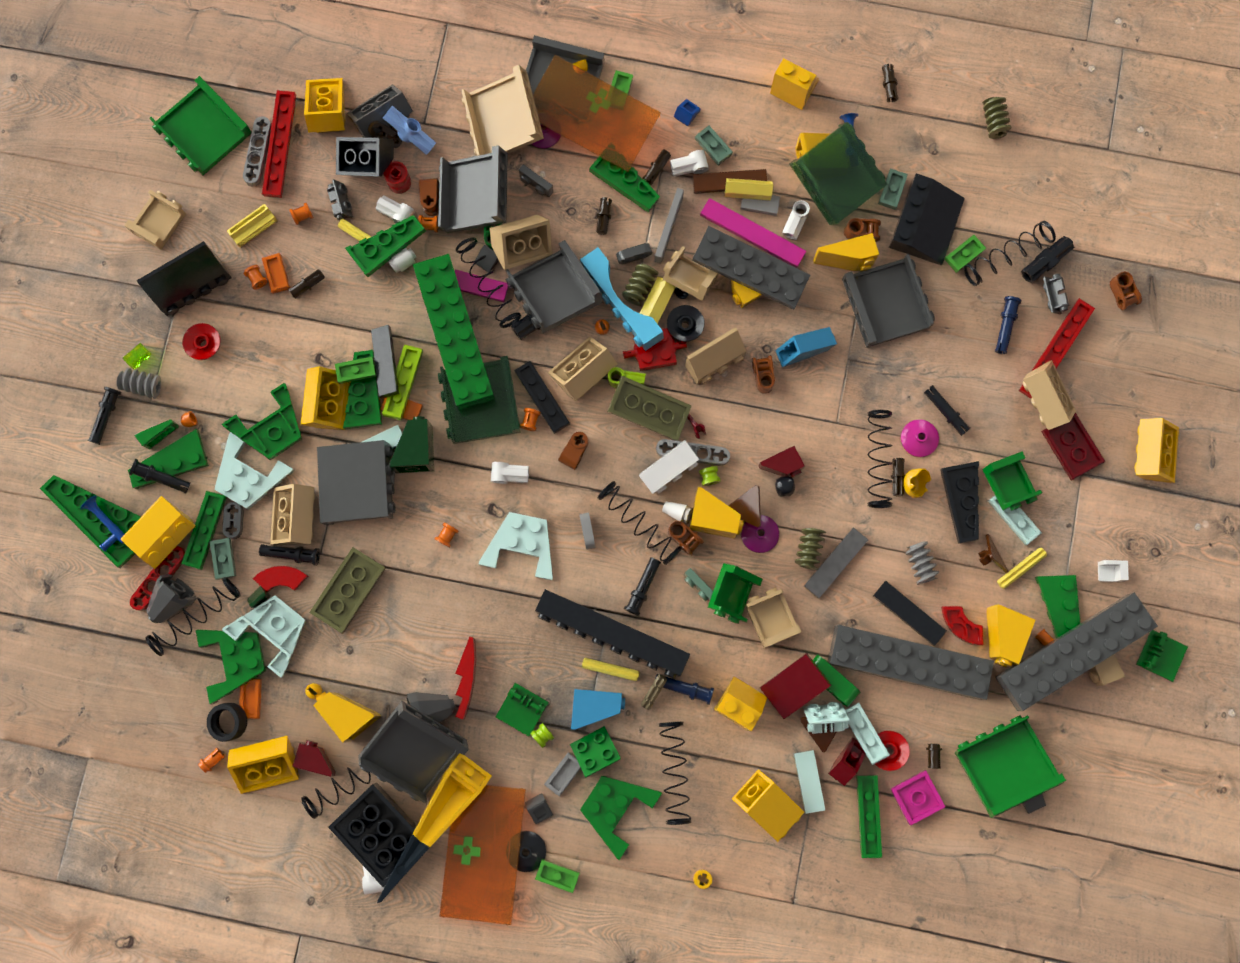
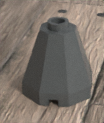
(169, 599)
(435, 706)

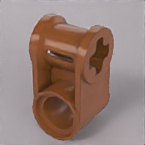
(429, 194)
(864, 227)
(1125, 291)
(763, 370)
(573, 453)
(685, 538)

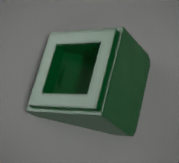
(258, 597)

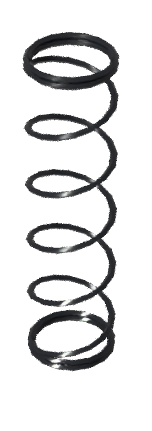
(978, 277)
(517, 315)
(608, 489)
(883, 503)
(232, 589)
(313, 813)
(683, 820)

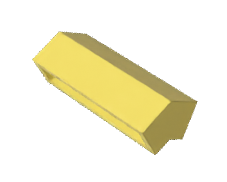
(748, 189)
(252, 225)
(657, 299)

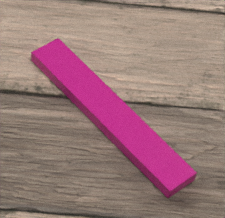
(753, 233)

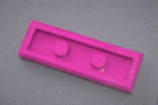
(470, 285)

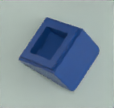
(686, 112)

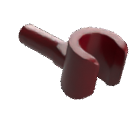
(697, 427)

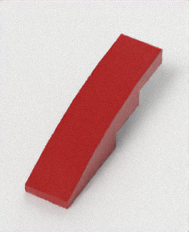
(467, 670)

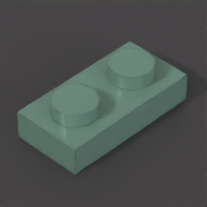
(713, 145)
(892, 191)
(223, 558)
(693, 579)

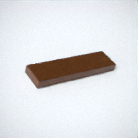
(716, 181)

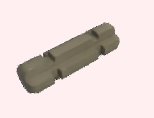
(654, 691)

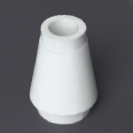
(677, 511)

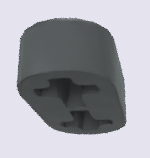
(634, 253)
(228, 520)

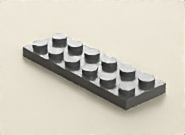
(751, 267)

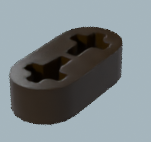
(387, 131)

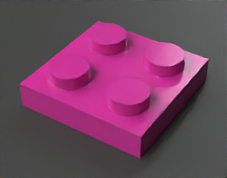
(917, 797)

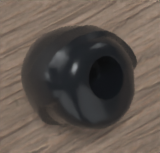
(785, 486)

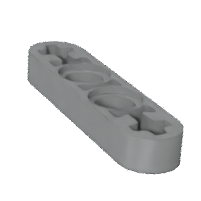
(257, 151)
(695, 447)

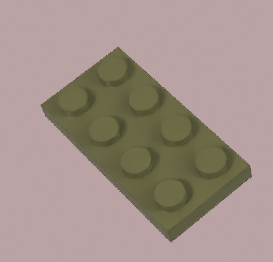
(649, 408)
(347, 590)

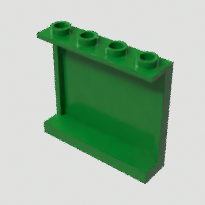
(202, 128)
(1008, 766)

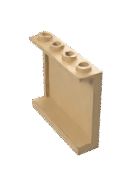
(503, 114)

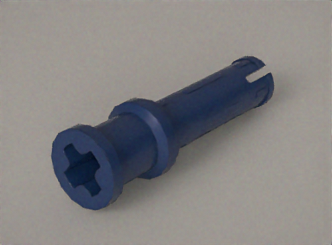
(1009, 315)
(693, 691)

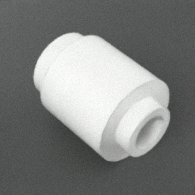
(402, 260)

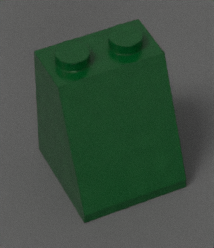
(414, 448)

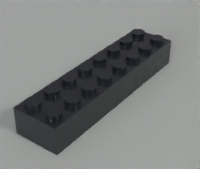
(612, 633)

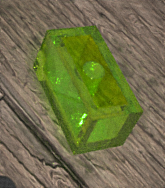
(137, 356)

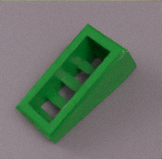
(155, 434)

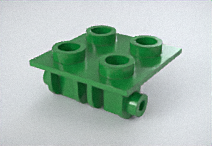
(1162, 655)
(522, 709)
(595, 751)

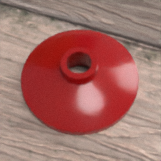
(193, 338)
(900, 751)

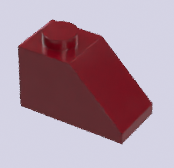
(784, 463)
(313, 759)
(848, 762)

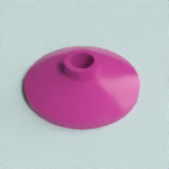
(911, 441)

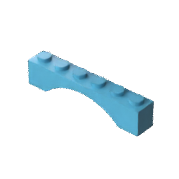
(643, 327)

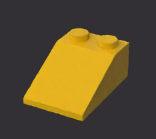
(324, 105)
(850, 254)

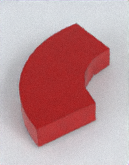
(280, 576)
(961, 626)

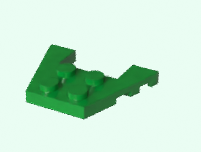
(272, 433)
(240, 659)
(607, 806)

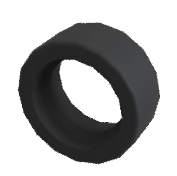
(213, 722)

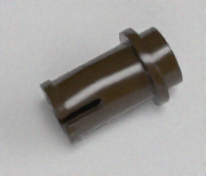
(934, 756)

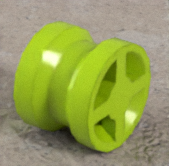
(709, 476)
(542, 735)

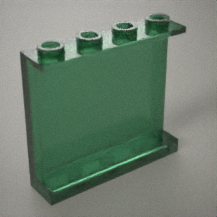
(839, 174)
(486, 419)

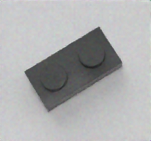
(540, 184)

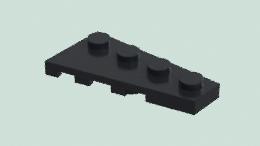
(962, 495)

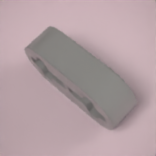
(587, 531)

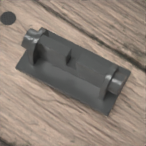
(338, 192)
(1057, 302)

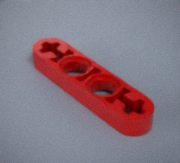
(153, 576)

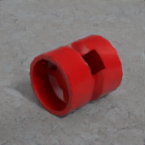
(397, 177)

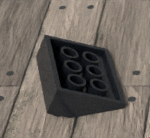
(927, 220)
(185, 279)
(375, 832)

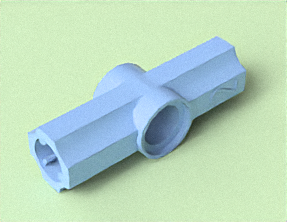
(409, 130)

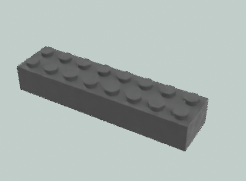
(1076, 651)
(910, 662)

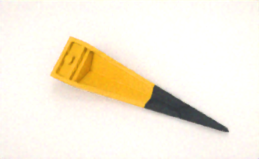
(455, 792)

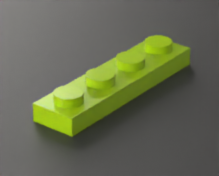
(406, 373)

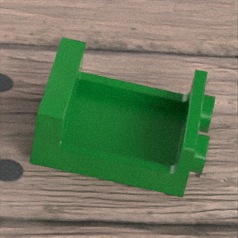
(1011, 482)
(732, 592)

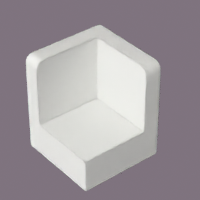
(1113, 571)

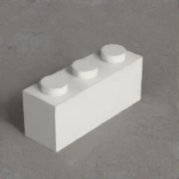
(669, 467)

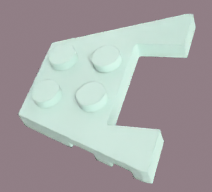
(242, 482)
(524, 536)
(277, 624)

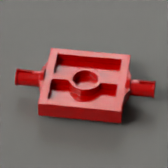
(657, 356)

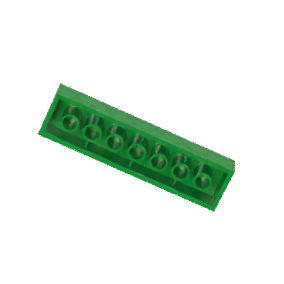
(453, 332)

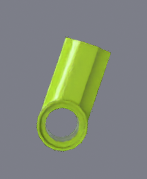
(635, 376)

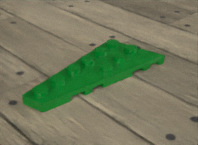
(70, 499)

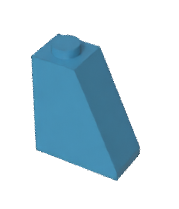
(805, 346)
(594, 706)

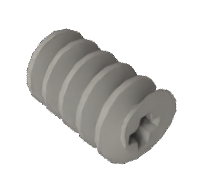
(139, 383)
(922, 562)

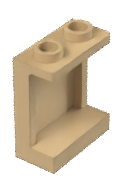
(157, 220)
(689, 275)
(771, 617)

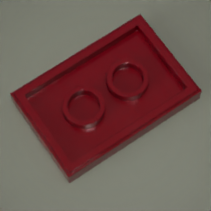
(1073, 447)
(795, 686)

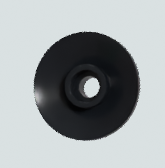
(689, 315)
(537, 850)

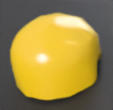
(916, 481)

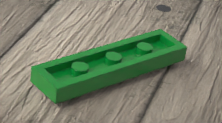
(204, 530)
(869, 816)

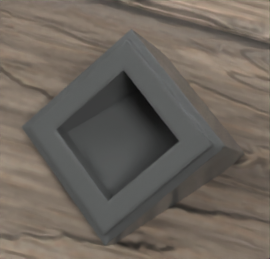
(490, 261)
(1034, 804)
(538, 808)

